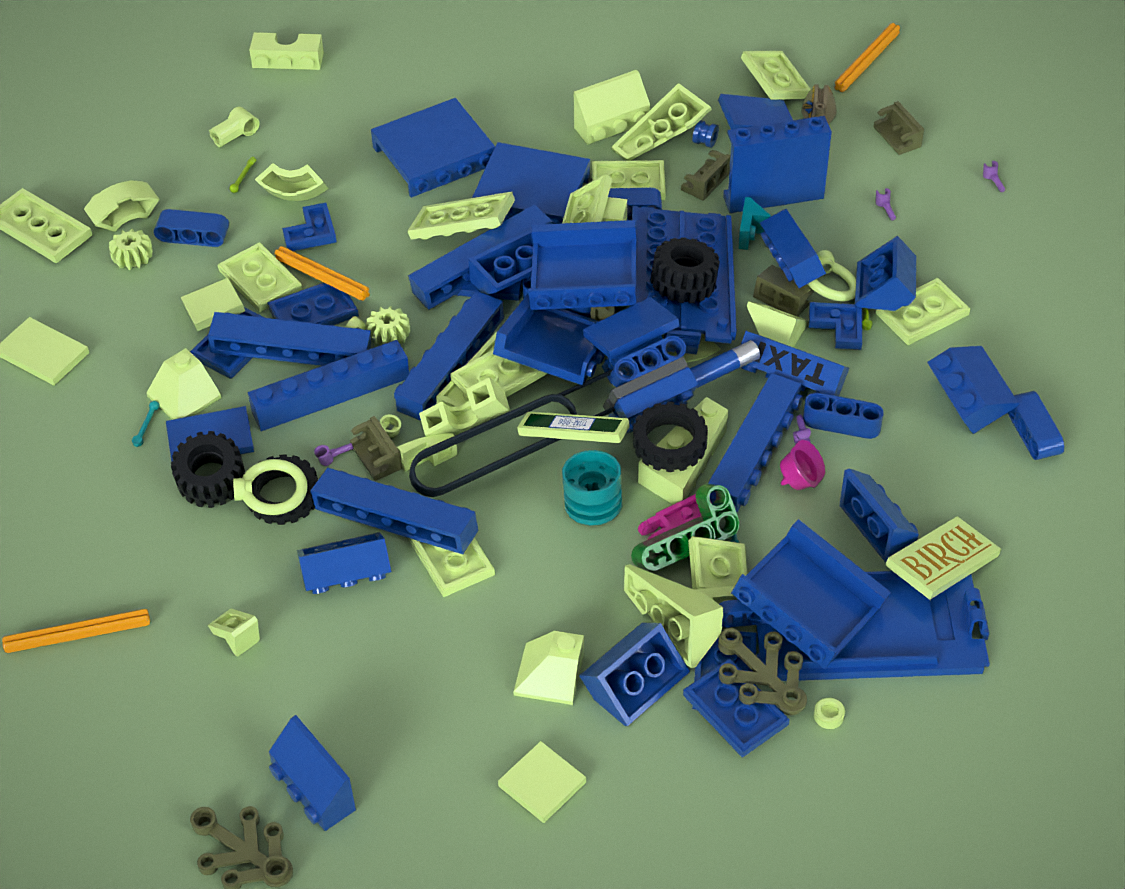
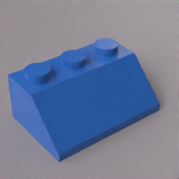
(502, 264)
(886, 277)
(973, 385)
(875, 514)
(344, 562)
(635, 672)
(311, 775)

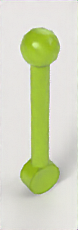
(235, 187)
(866, 323)

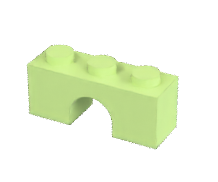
(302, 54)
(485, 403)

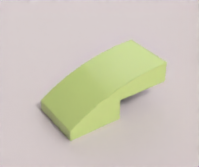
(411, 449)

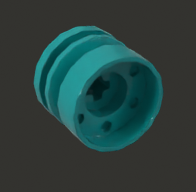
(592, 487)

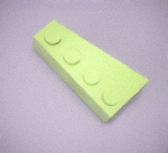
(679, 484)

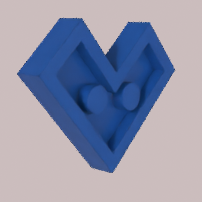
(314, 233)
(843, 318)

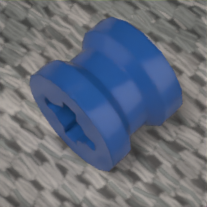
(705, 133)

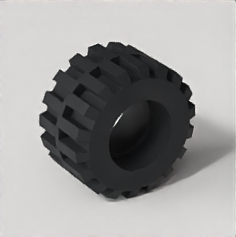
(685, 270)
(205, 450)

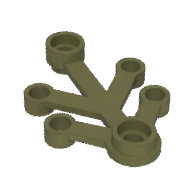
(763, 673)
(243, 851)

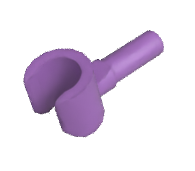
(991, 173)
(883, 200)
(803, 433)
(326, 455)

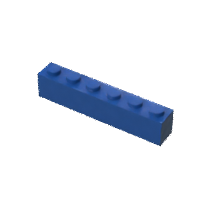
(451, 272)
(284, 339)
(451, 351)
(328, 385)
(756, 438)
(395, 510)

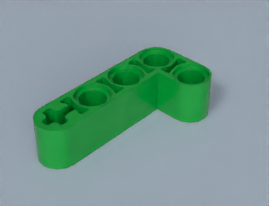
(708, 523)

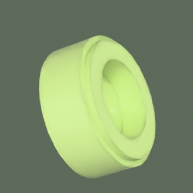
(829, 713)

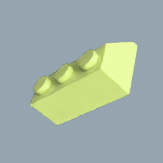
(610, 107)

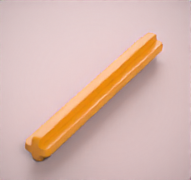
(867, 57)
(322, 273)
(76, 630)

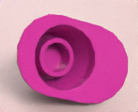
(802, 466)

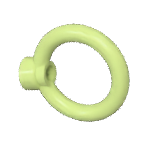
(829, 265)
(243, 487)

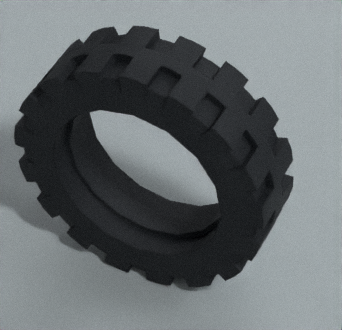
(670, 458)
(300, 511)

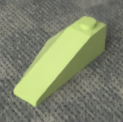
(667, 119)
(686, 615)

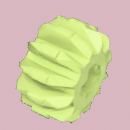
(130, 249)
(388, 326)

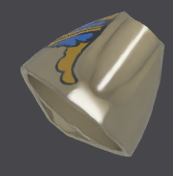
(819, 103)

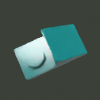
(750, 222)

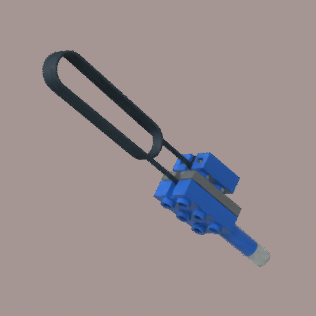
(665, 384)

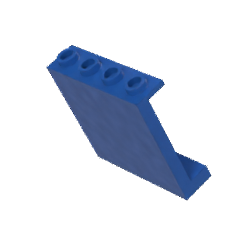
(434, 146)
(778, 163)
(533, 178)
(584, 265)
(549, 342)
(811, 594)

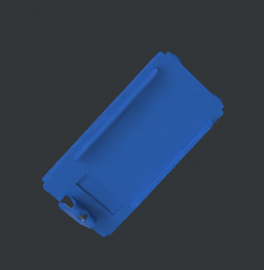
(711, 316)
(904, 637)

